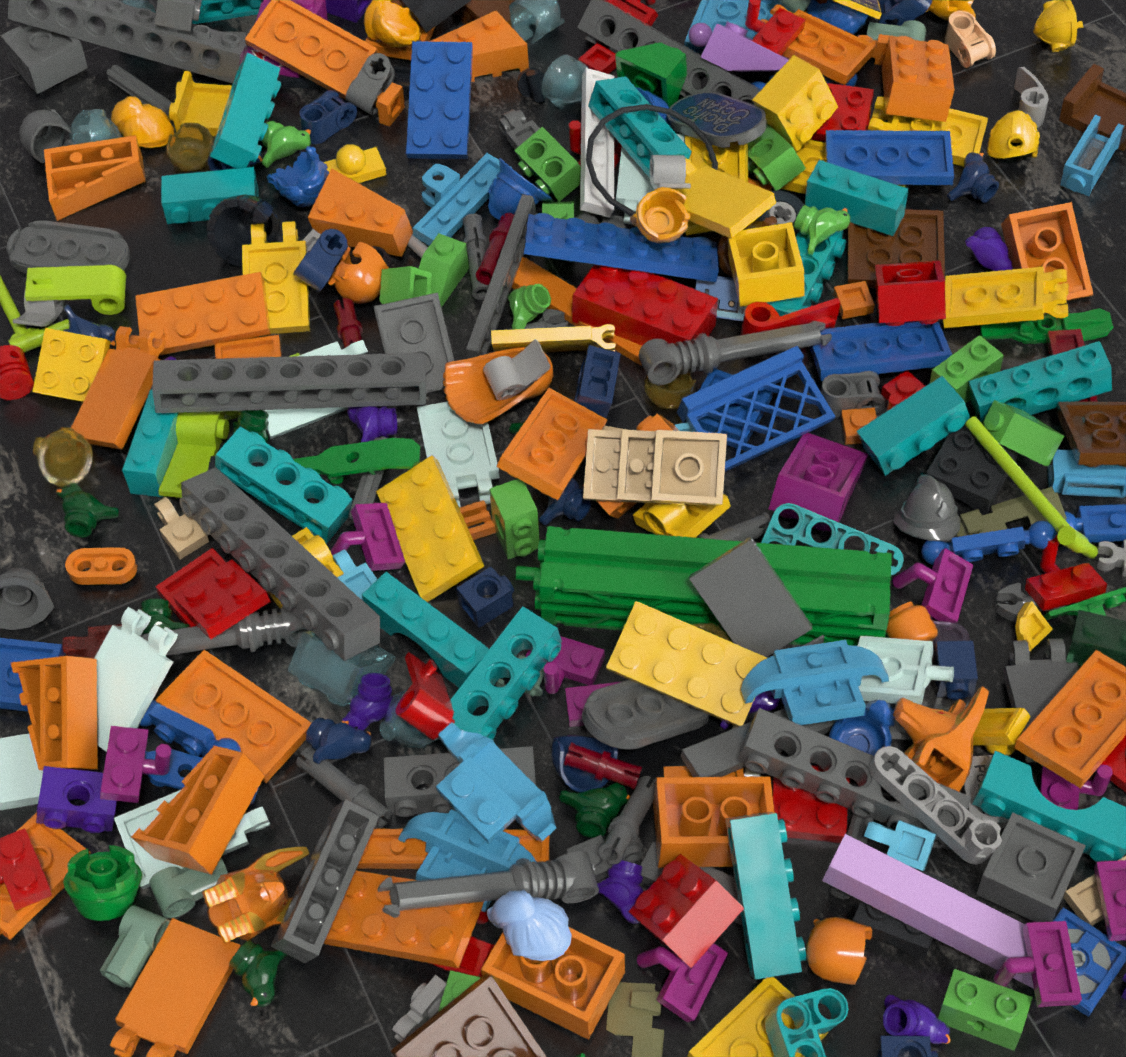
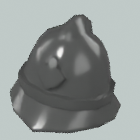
(929, 512)
(22, 599)

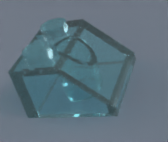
(329, 673)

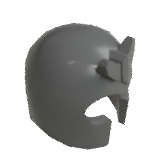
(43, 131)

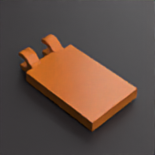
(828, 48)
(119, 389)
(53, 851)
(174, 991)

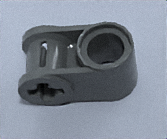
(369, 85)
(852, 392)

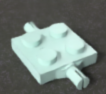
(907, 668)

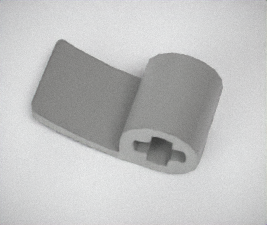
(1033, 97)
(668, 171)
(40, 312)
(512, 375)

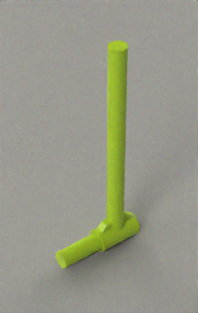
(24, 338)
(1066, 534)

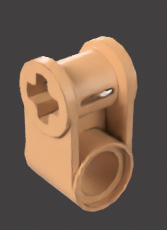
(968, 39)

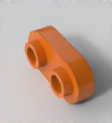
(102, 565)

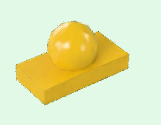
(358, 164)
(1000, 729)

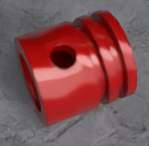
(14, 373)

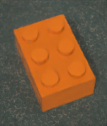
(917, 78)
(694, 811)
(563, 990)

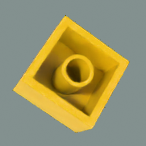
(796, 101)
(766, 264)

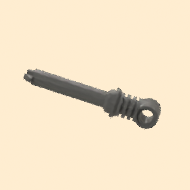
(666, 360)
(246, 633)
(565, 878)

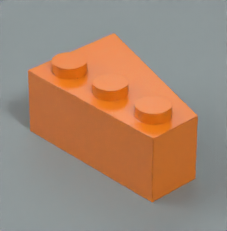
(494, 44)
(91, 173)
(360, 215)
(61, 710)

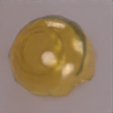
(190, 147)
(670, 394)

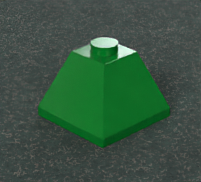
(654, 69)

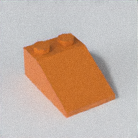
(1049, 240)

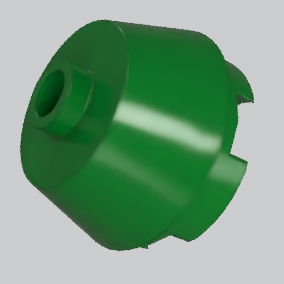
(103, 882)

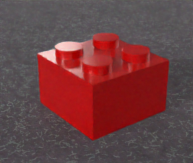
(910, 292)
(686, 909)

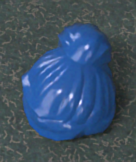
(838, 15)
(868, 731)

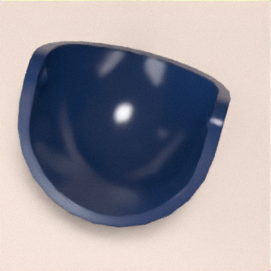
(573, 777)

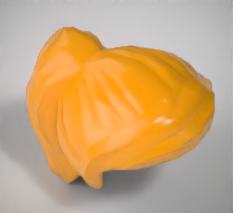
(390, 24)
(143, 120)

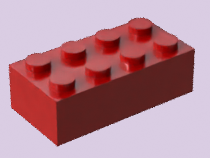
(643, 305)

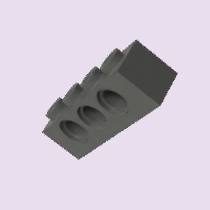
(407, 772)
(325, 881)

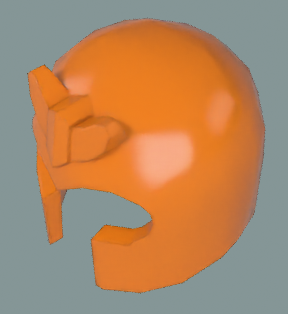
(361, 280)
(837, 949)

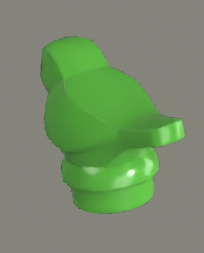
(283, 141)
(820, 224)
(527, 303)

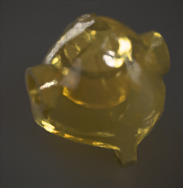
(63, 456)

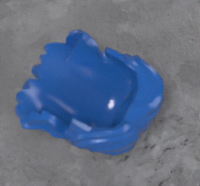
(303, 181)

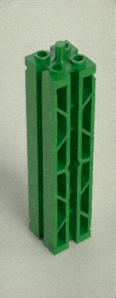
(600, 574)

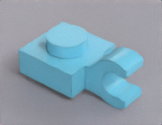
(355, 578)
(906, 843)

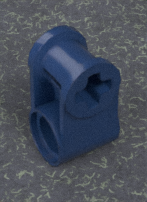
(901, 10)
(325, 115)
(322, 258)

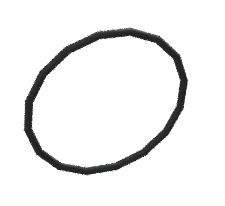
(603, 121)

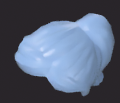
(531, 925)

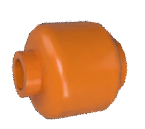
(911, 623)

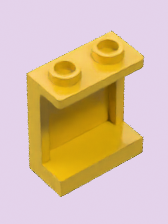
(198, 103)

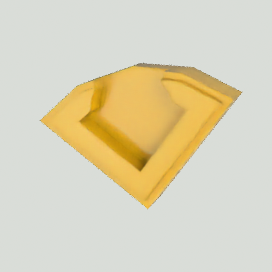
(1031, 625)

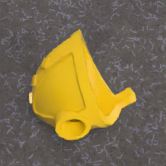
(1058, 25)
(1013, 128)

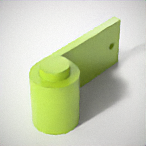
(100, 283)
(198, 439)

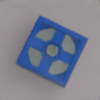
(1095, 959)

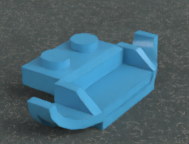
(816, 680)
(491, 788)
(458, 849)

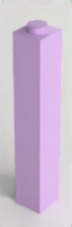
(927, 904)

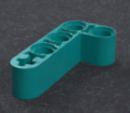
(838, 535)
(807, 1022)

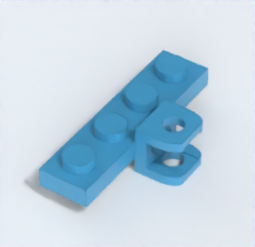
(454, 197)

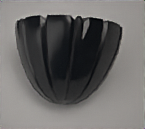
(232, 222)

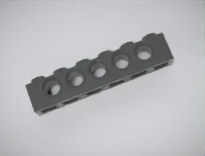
(838, 762)

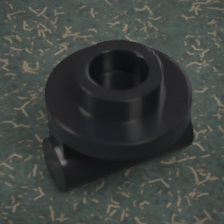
(530, 83)

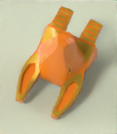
(942, 738)
(252, 897)

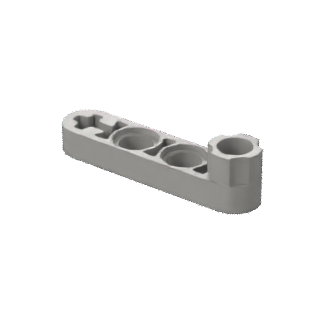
(937, 799)

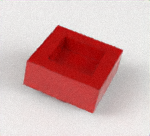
(599, 59)

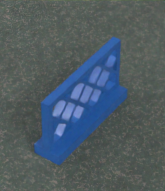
(748, 383)

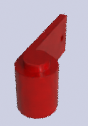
(764, 317)
(427, 700)

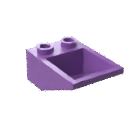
(733, 50)

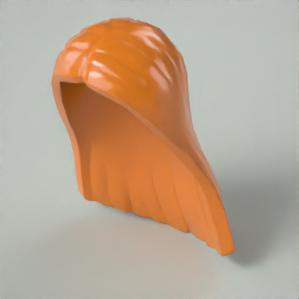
(471, 393)

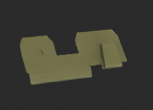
(1007, 511)
(632, 1015)

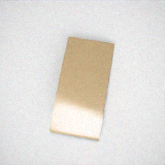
(655, 467)

